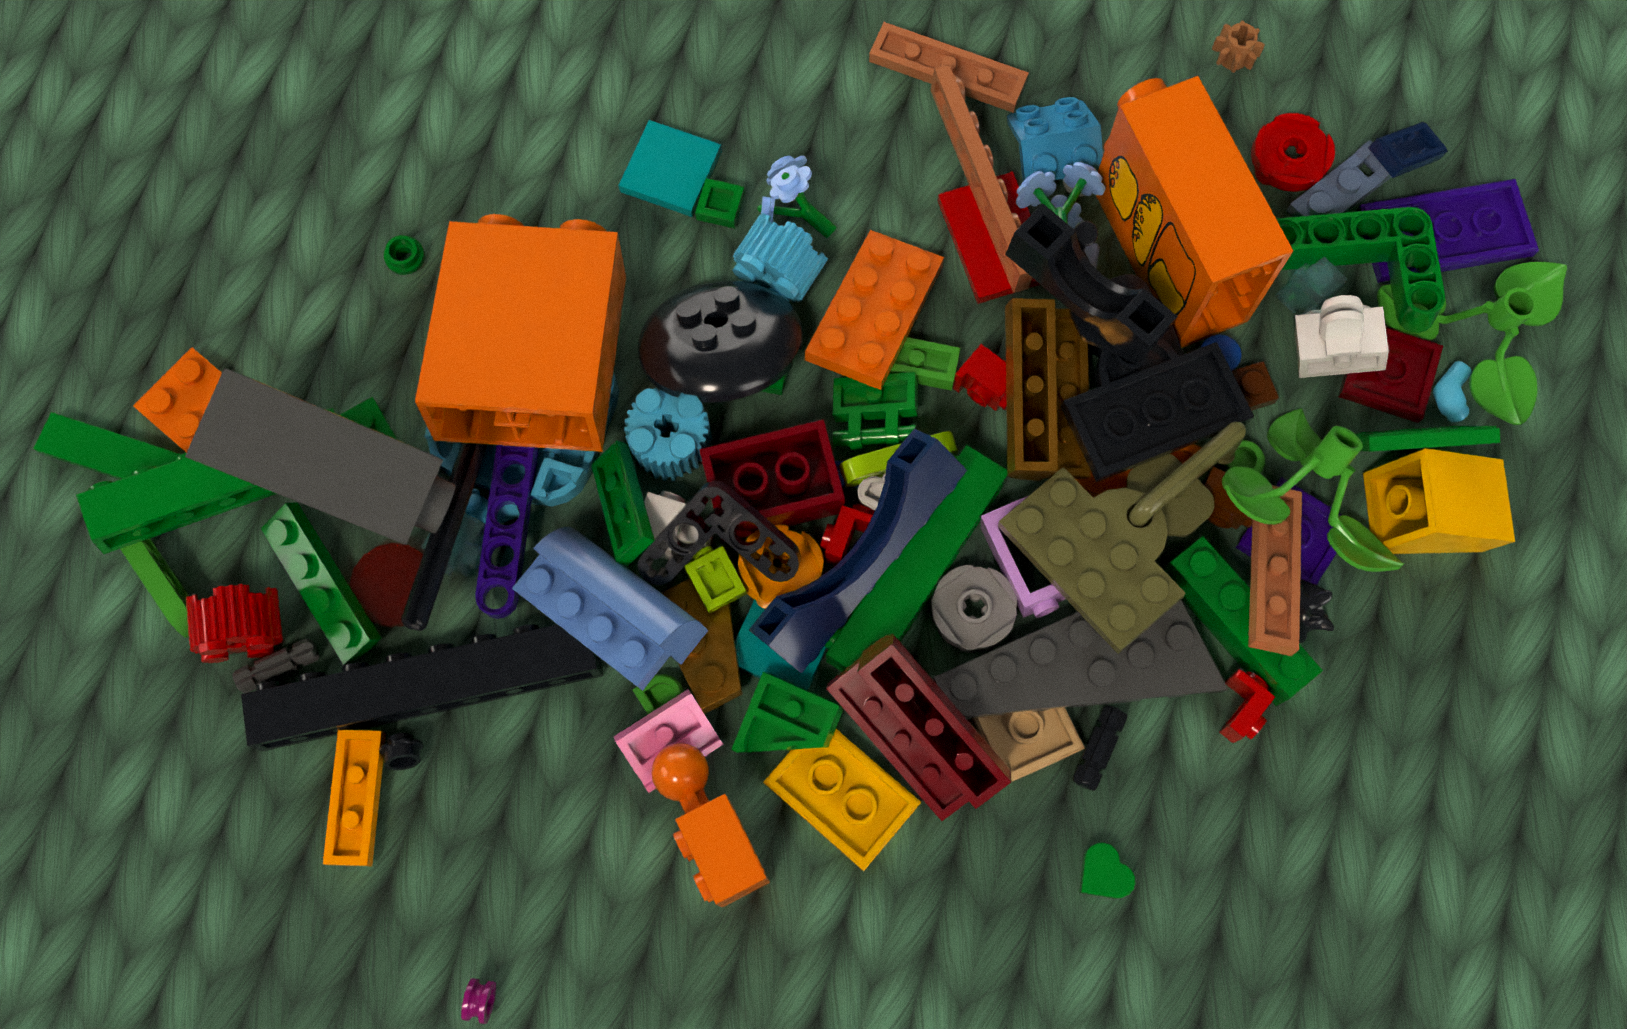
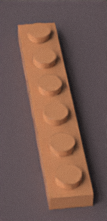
(978, 168)

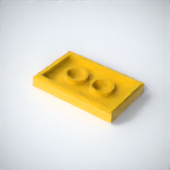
(844, 797)

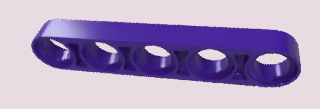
(510, 535)

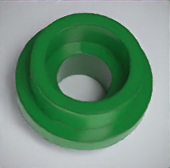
(397, 247)

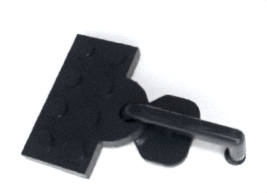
(1150, 405)

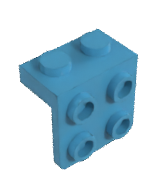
(1056, 136)

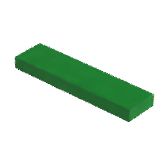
(98, 448)

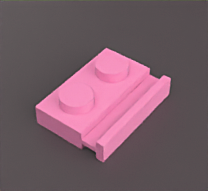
(672, 723)

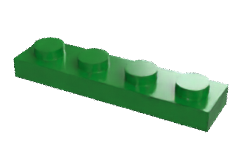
(320, 583)

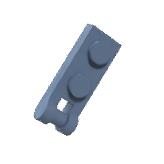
(1342, 187)

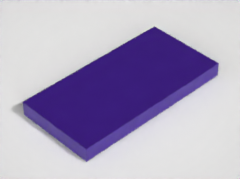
(1470, 225)

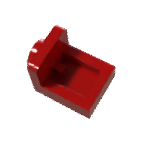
(839, 536)
(1248, 717)

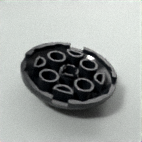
(720, 341)

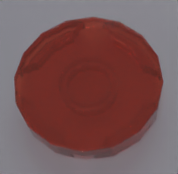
(385, 581)

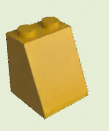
(1439, 503)

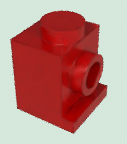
(983, 378)

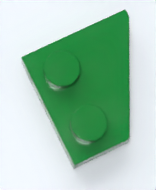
(786, 718)

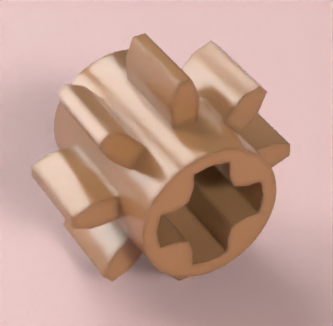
(1238, 46)

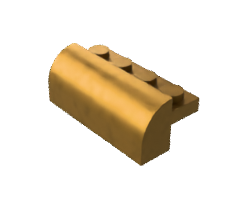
(1042, 370)

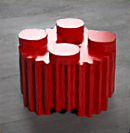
(234, 623)

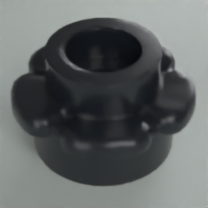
(401, 751)

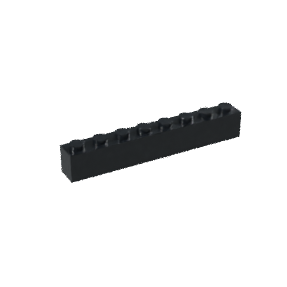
(415, 685)

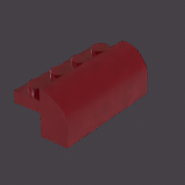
(919, 729)

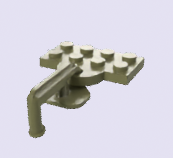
(1107, 545)

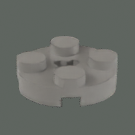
(978, 584)

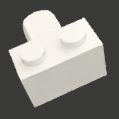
(1341, 338)

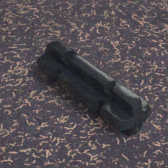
(1099, 748)

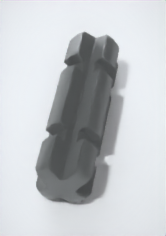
(276, 665)

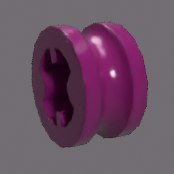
(478, 1001)

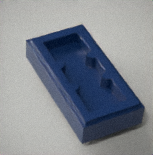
(1408, 149)

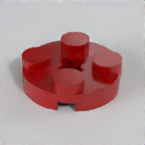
(1291, 174)

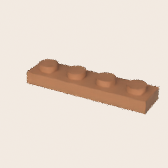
(919, 55)
(1276, 581)

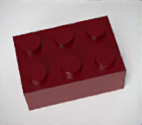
(780, 473)

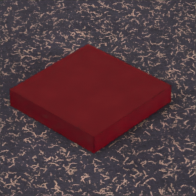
(1405, 383)

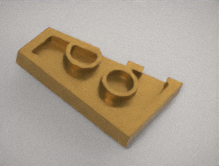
(713, 663)

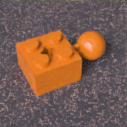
(708, 829)

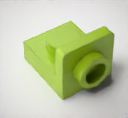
(714, 578)

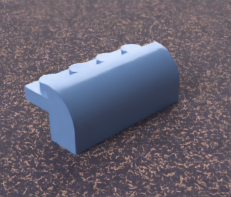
(607, 606)

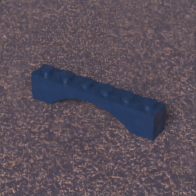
(914, 485)

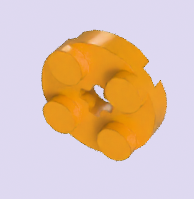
(765, 589)

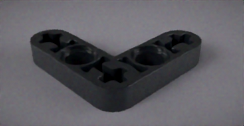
(724, 525)

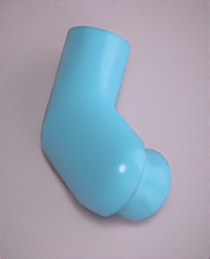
(1449, 393)
(478, 507)

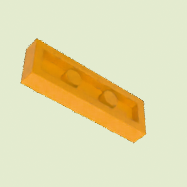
(354, 798)

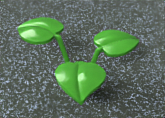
(1525, 295)
(1328, 458)

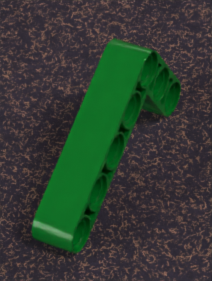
(1387, 246)

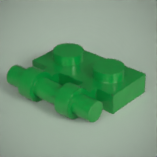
(859, 402)

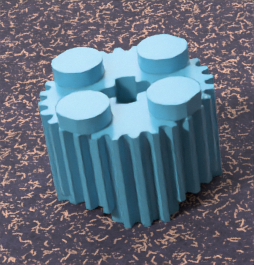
(778, 258)
(658, 413)

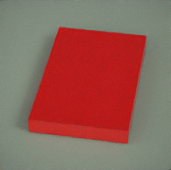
(974, 242)

